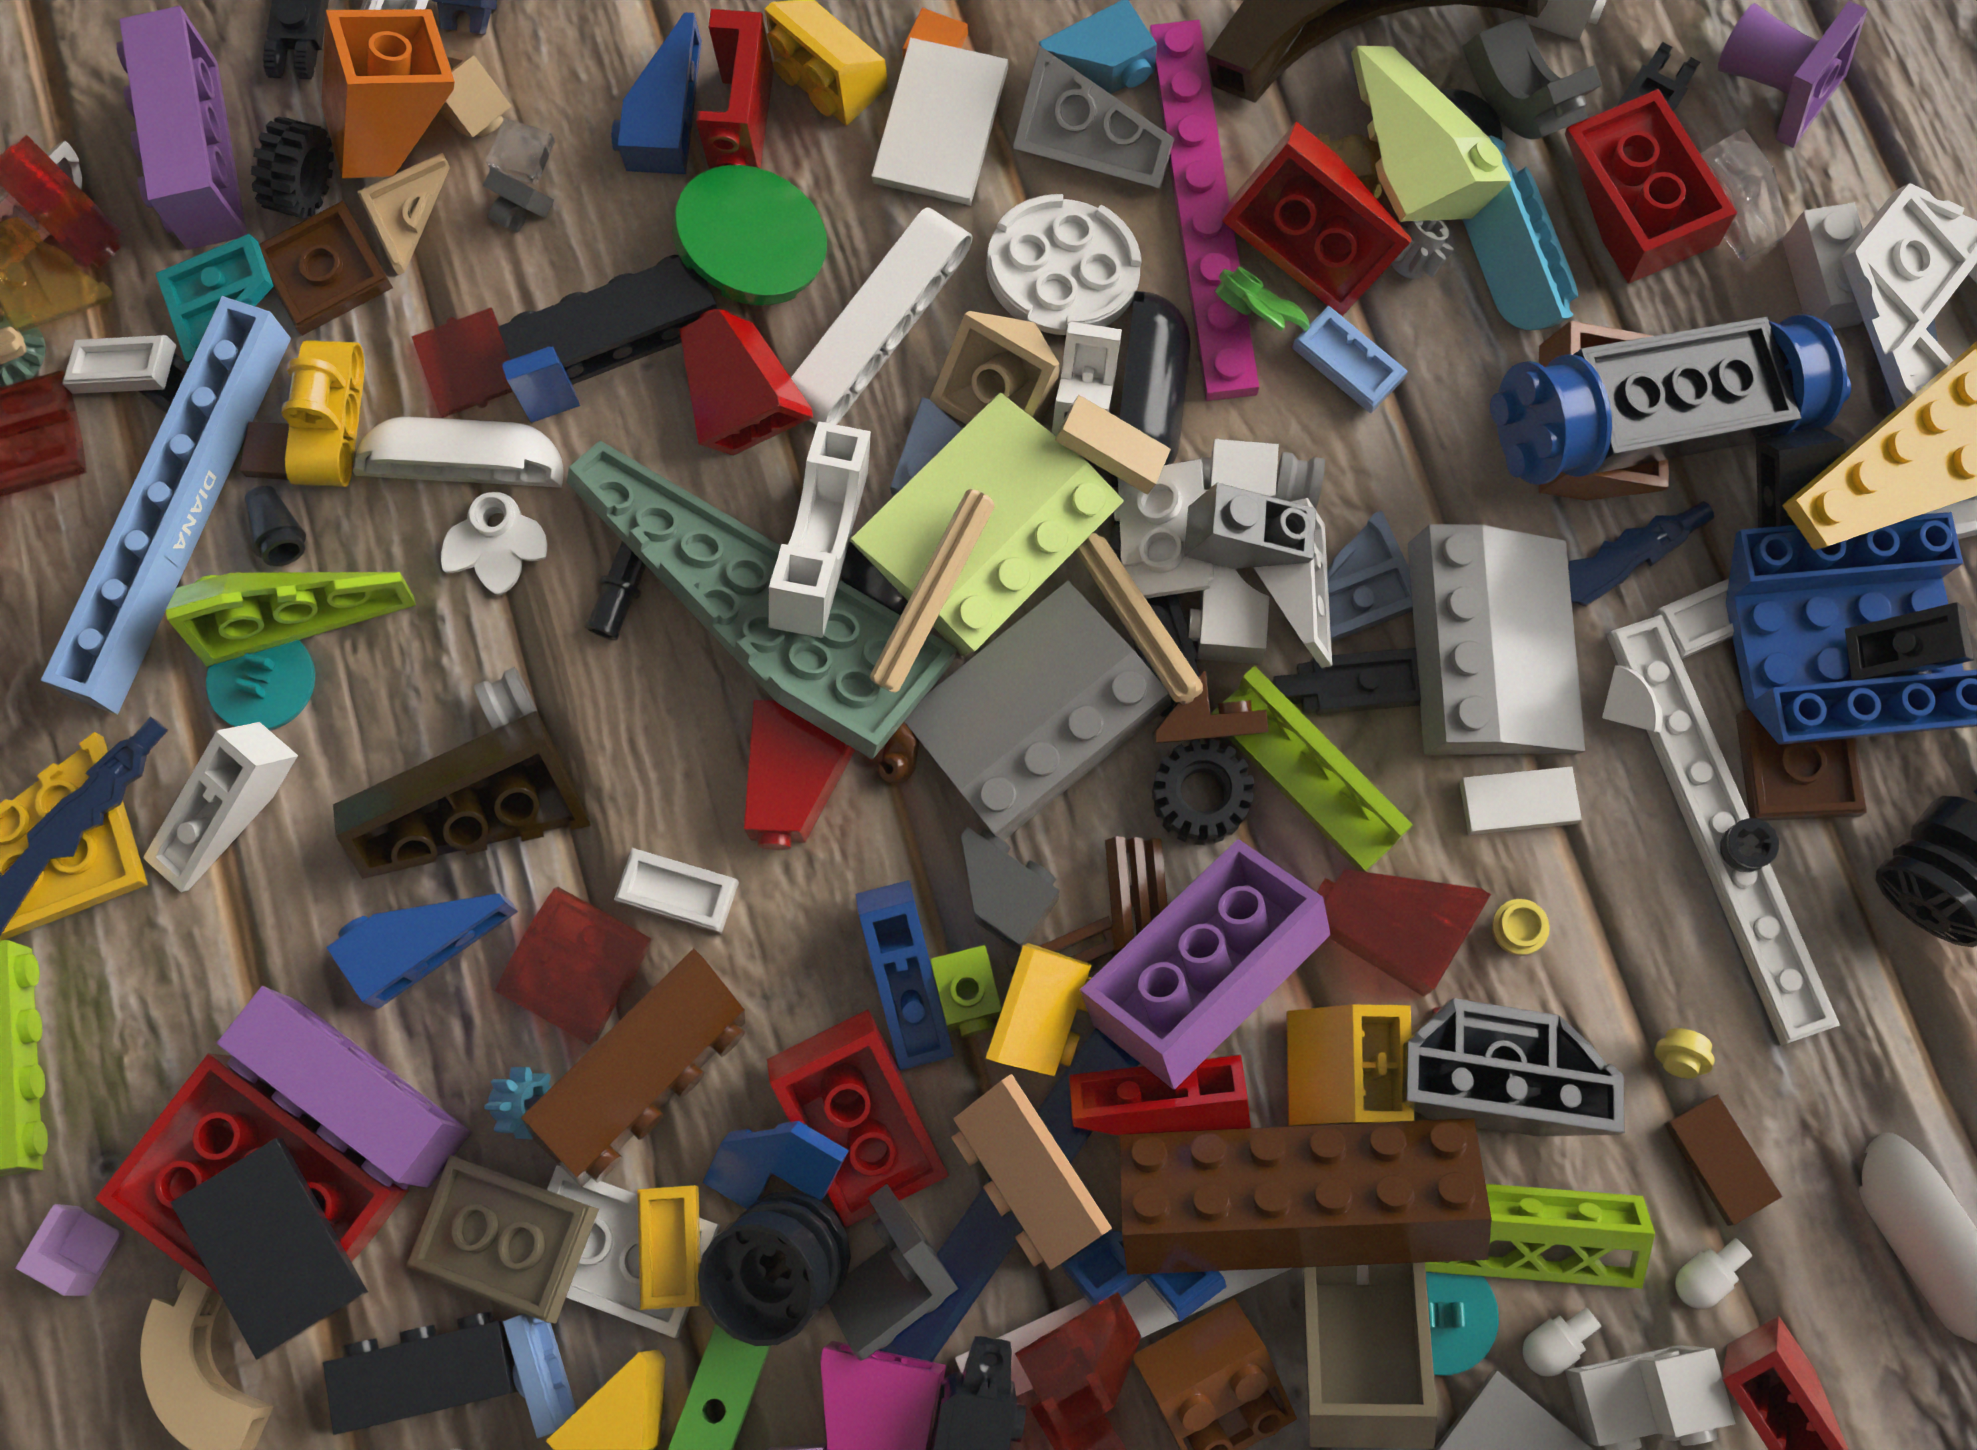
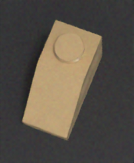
(476, 100)

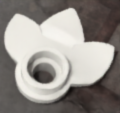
(493, 550)

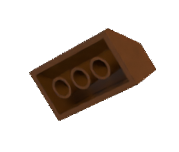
(636, 1070)

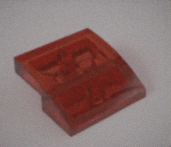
(38, 434)
(573, 965)

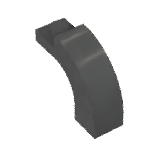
(1522, 85)

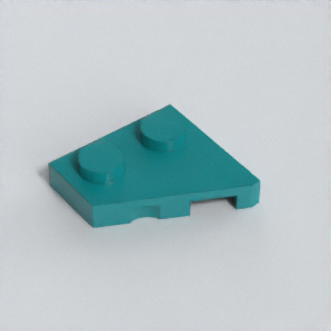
(197, 284)

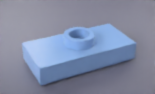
(1349, 359)
(539, 1373)

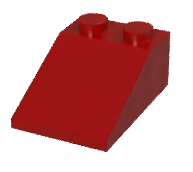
(1648, 186)
(1316, 220)
(856, 1096)

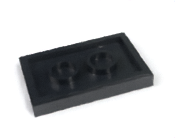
(269, 1248)

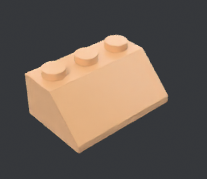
(1029, 1175)

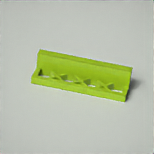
(1317, 776)
(1579, 1219)

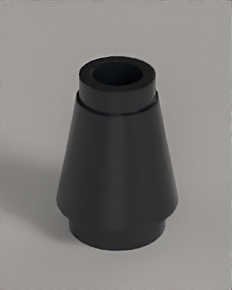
(273, 528)

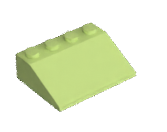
(1041, 514)

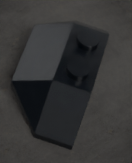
(1511, 1073)

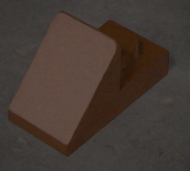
(1195, 722)

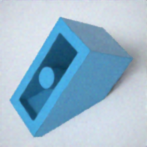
(1107, 47)

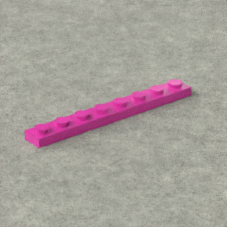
(1200, 204)

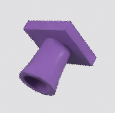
(1793, 62)

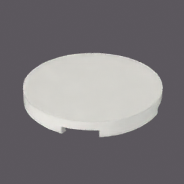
(1063, 263)

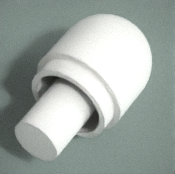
(1711, 1275)
(1558, 1343)

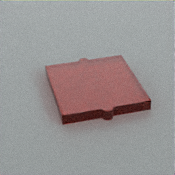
(464, 362)

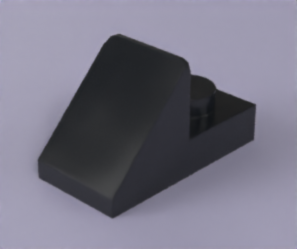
(1910, 643)

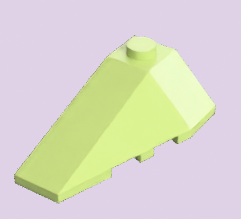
(1430, 151)

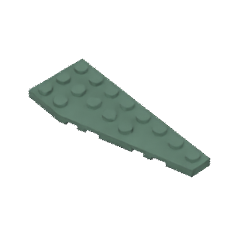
(724, 581)

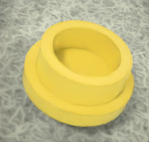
(1520, 927)
(1685, 1053)

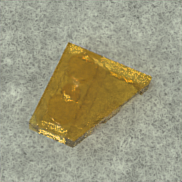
(41, 280)

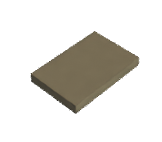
(502, 1239)

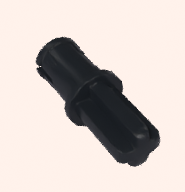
(616, 594)

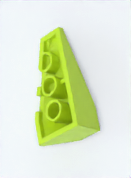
(258, 611)

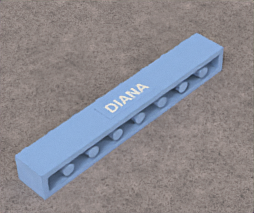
(167, 507)

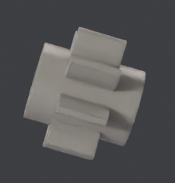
(1426, 251)

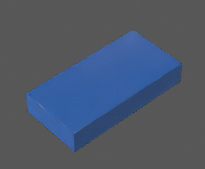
(540, 384)

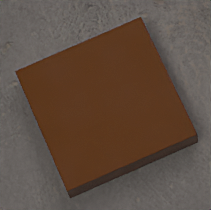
(323, 268)
(1798, 778)

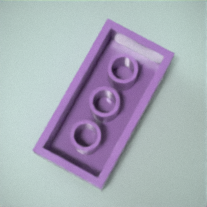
(180, 128)
(1206, 962)
(343, 1089)

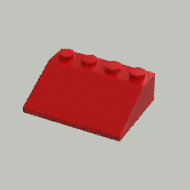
(215, 1124)

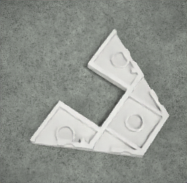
(1903, 276)

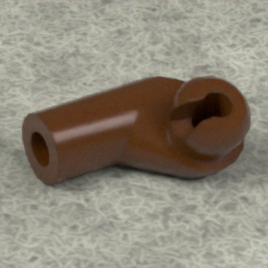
(899, 756)

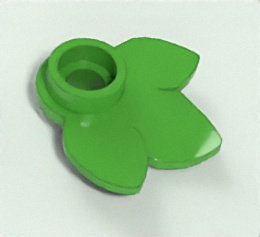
(1247, 294)

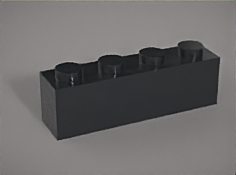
(614, 322)

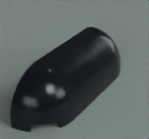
(1156, 371)

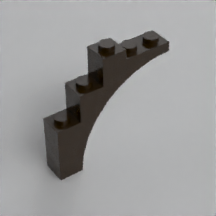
(1274, 34)

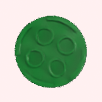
(749, 234)

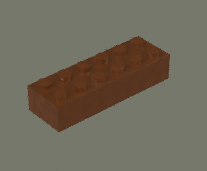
(1304, 1197)

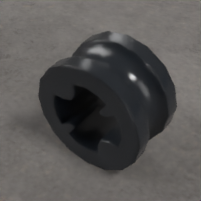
(1762, 831)

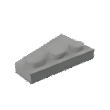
(1088, 127)

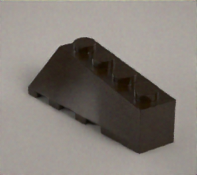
(461, 800)

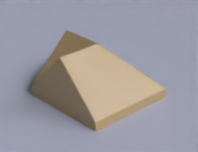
(995, 357)

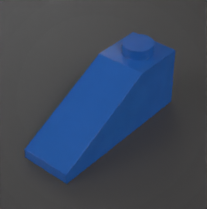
(660, 105)
(403, 946)
(904, 975)

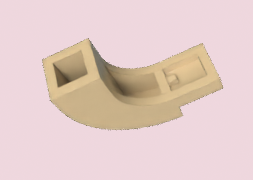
(183, 1378)

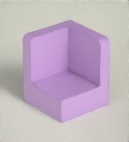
(70, 1250)

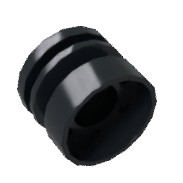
(1936, 872)
(751, 1282)

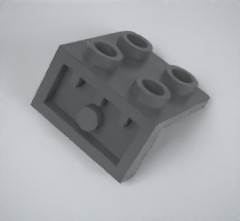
(892, 1284)

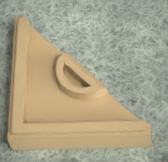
(402, 207)

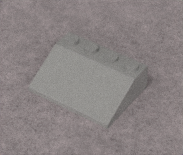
(1494, 642)
(1037, 710)

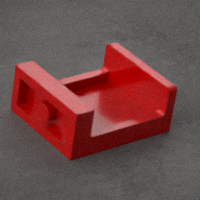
(747, 64)

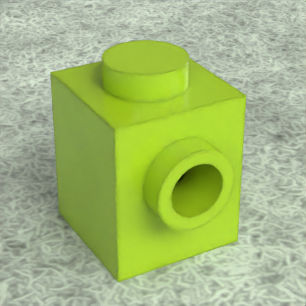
(967, 991)

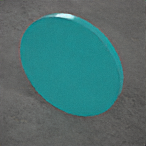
(262, 686)
(1461, 1320)

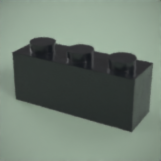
(419, 1374)

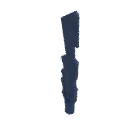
(1616, 560)
(82, 810)

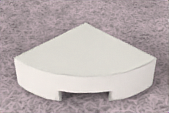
(1632, 701)

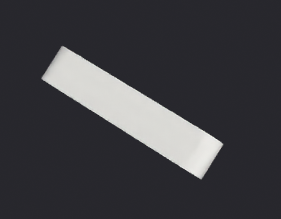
(881, 315)

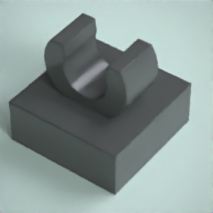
(515, 200)

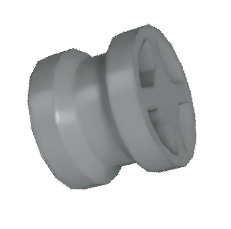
(1299, 478)
(505, 699)

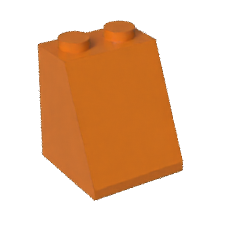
(381, 86)

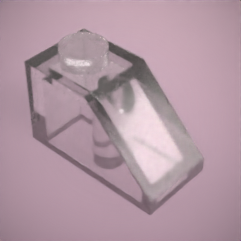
(1753, 191)

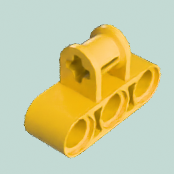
(323, 412)

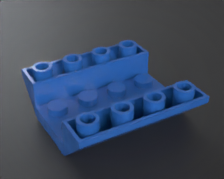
(1792, 620)

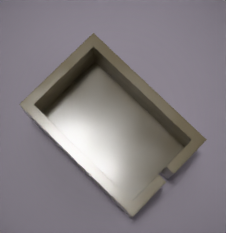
(1369, 1357)

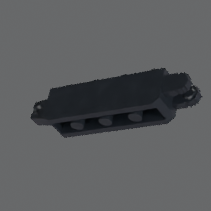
(981, 1403)

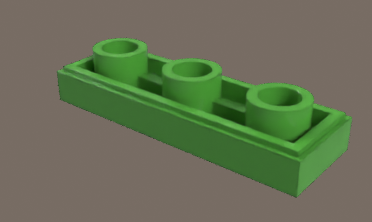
(726, 1373)

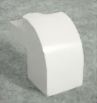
(1087, 368)

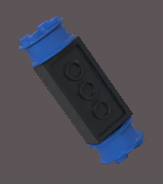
(1669, 396)

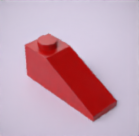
(1140, 1102)

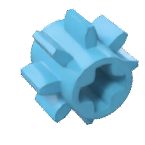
(514, 1097)

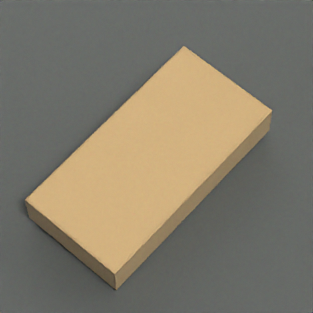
(1113, 444)

